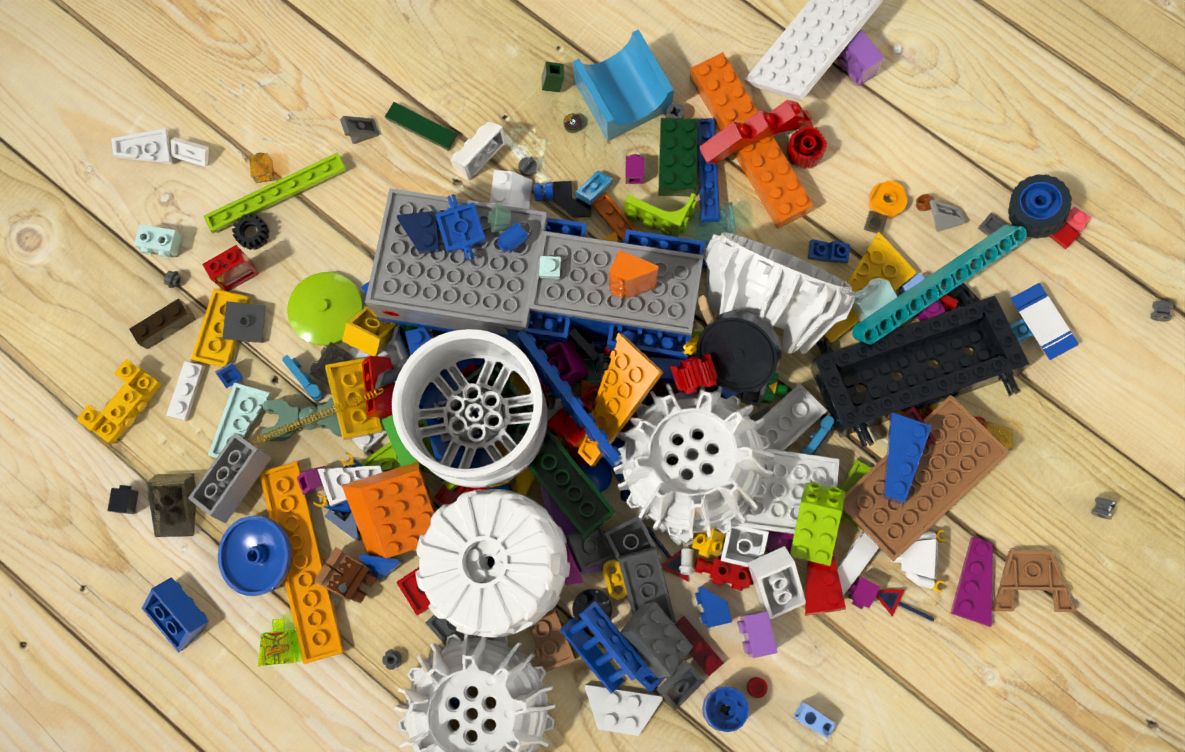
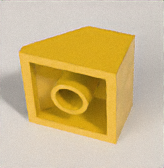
(368, 332)

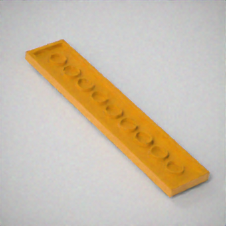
(309, 602)

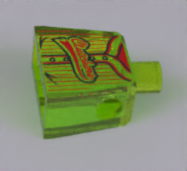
(279, 645)

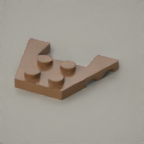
(1031, 572)

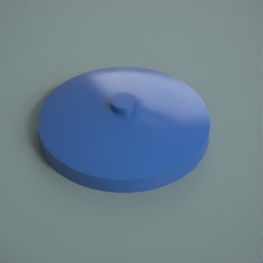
(254, 555)

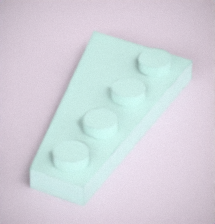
(238, 416)

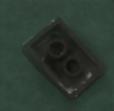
(169, 504)

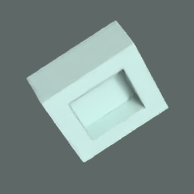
(550, 267)

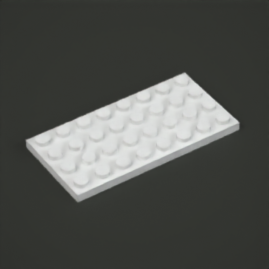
(810, 46)
(782, 500)

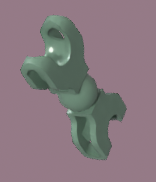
(289, 414)

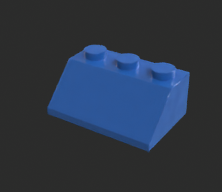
(174, 613)

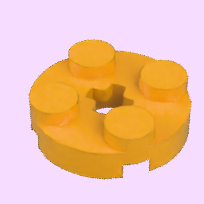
(885, 189)

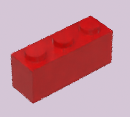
(381, 405)

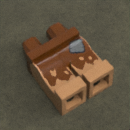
(352, 576)

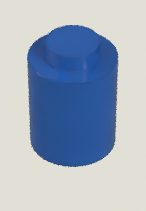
(512, 238)

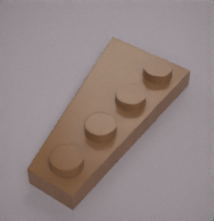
(551, 645)

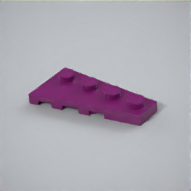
(974, 587)

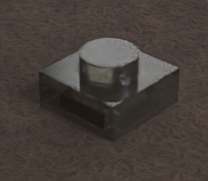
(875, 222)

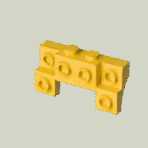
(125, 404)

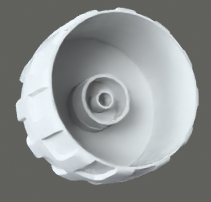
(526, 570)

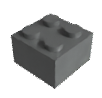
(629, 537)

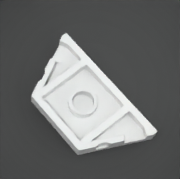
(621, 710)

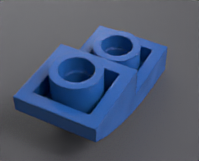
(829, 252)

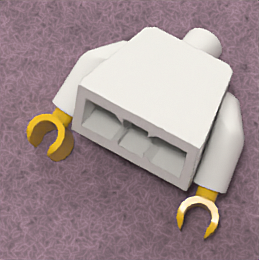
(921, 560)

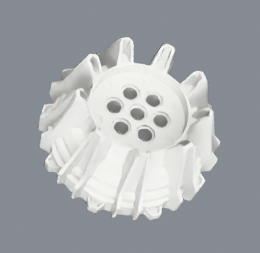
(775, 288)
(705, 500)
(496, 673)

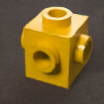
(709, 546)

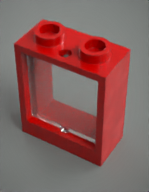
(230, 268)

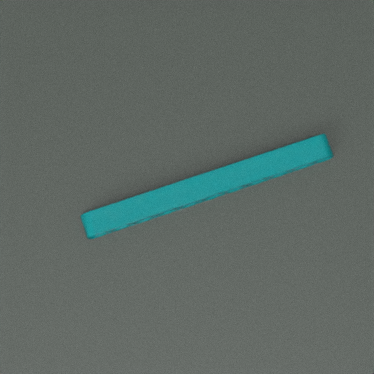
(938, 284)

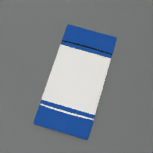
(1044, 321)

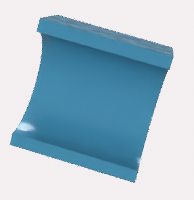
(624, 88)

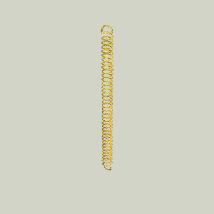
(314, 415)

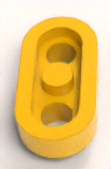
(614, 580)

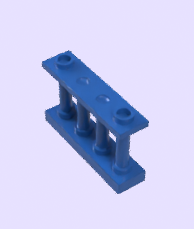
(611, 639)

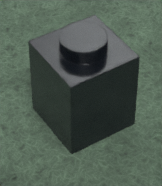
(123, 500)

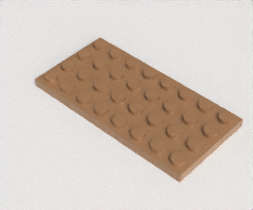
(944, 474)

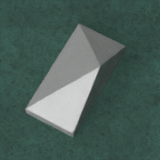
(946, 215)

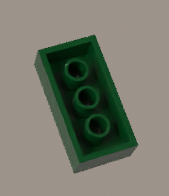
(678, 157)

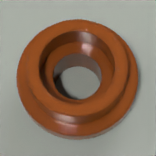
(922, 202)

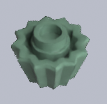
(499, 218)

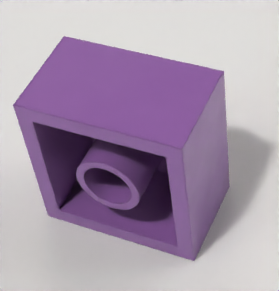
(860, 58)
(757, 634)

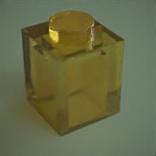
(261, 167)

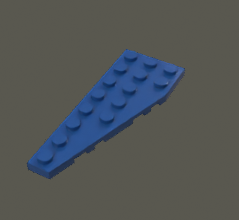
(549, 376)

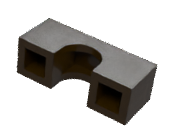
(149, 331)

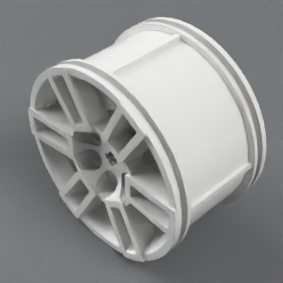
(444, 353)

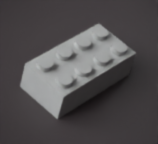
(229, 478)

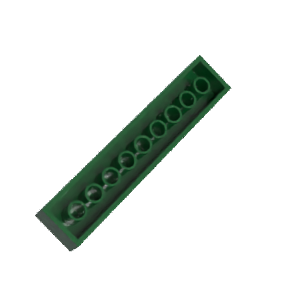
(555, 468)

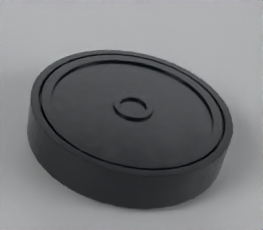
(741, 349)

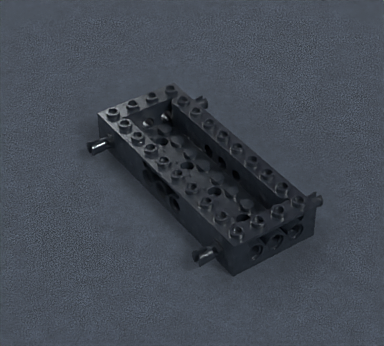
(907, 351)

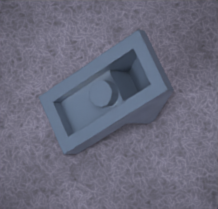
(348, 526)

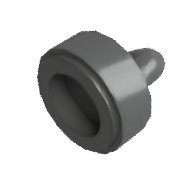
(527, 166)

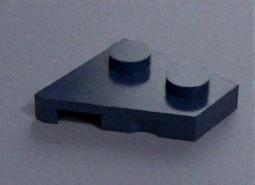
(422, 230)

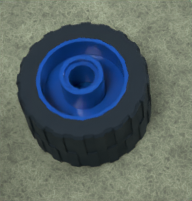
(1040, 205)

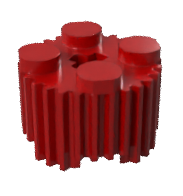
(798, 150)
(694, 373)

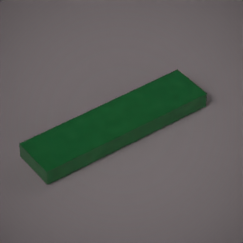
(420, 126)

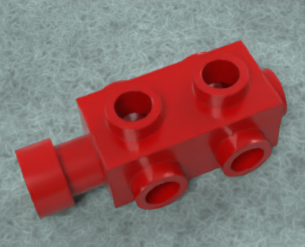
(730, 575)

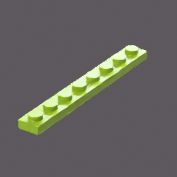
(275, 192)

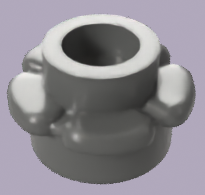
(172, 279)
(392, 654)

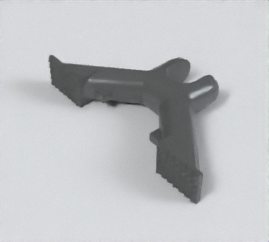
(400, 348)

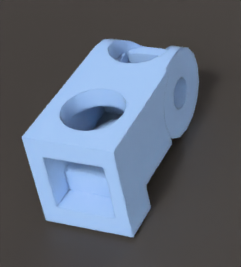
(814, 720)

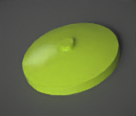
(322, 307)

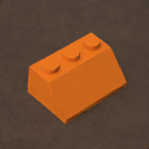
(631, 275)

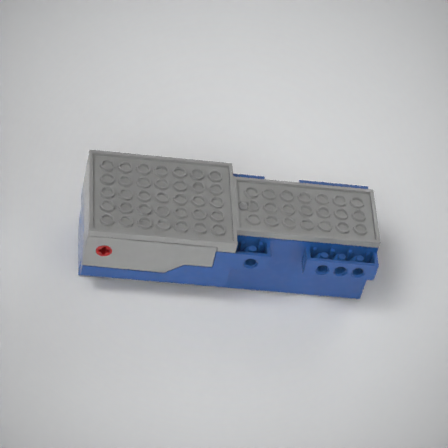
(506, 294)

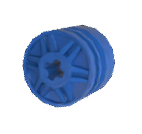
(736, 714)

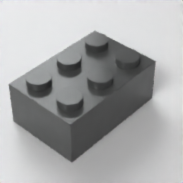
(656, 640)

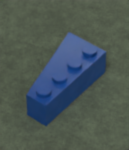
(903, 455)

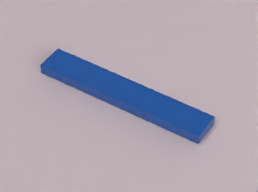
(707, 175)

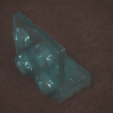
(705, 230)

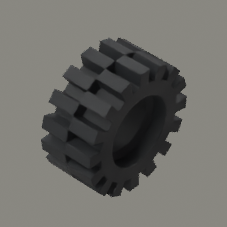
(243, 224)

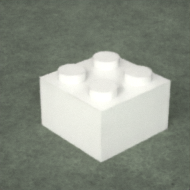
(744, 545)

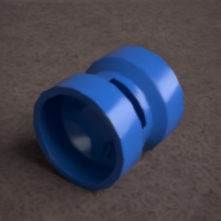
(548, 191)

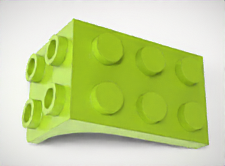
(667, 222)
(817, 523)

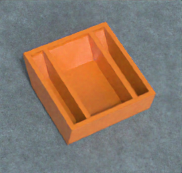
(391, 509)

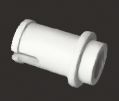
(687, 562)

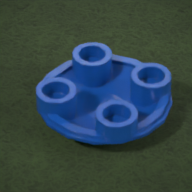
(599, 474)

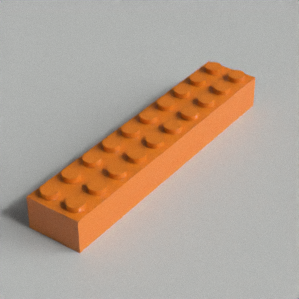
(762, 160)

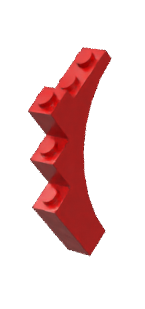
(763, 124)

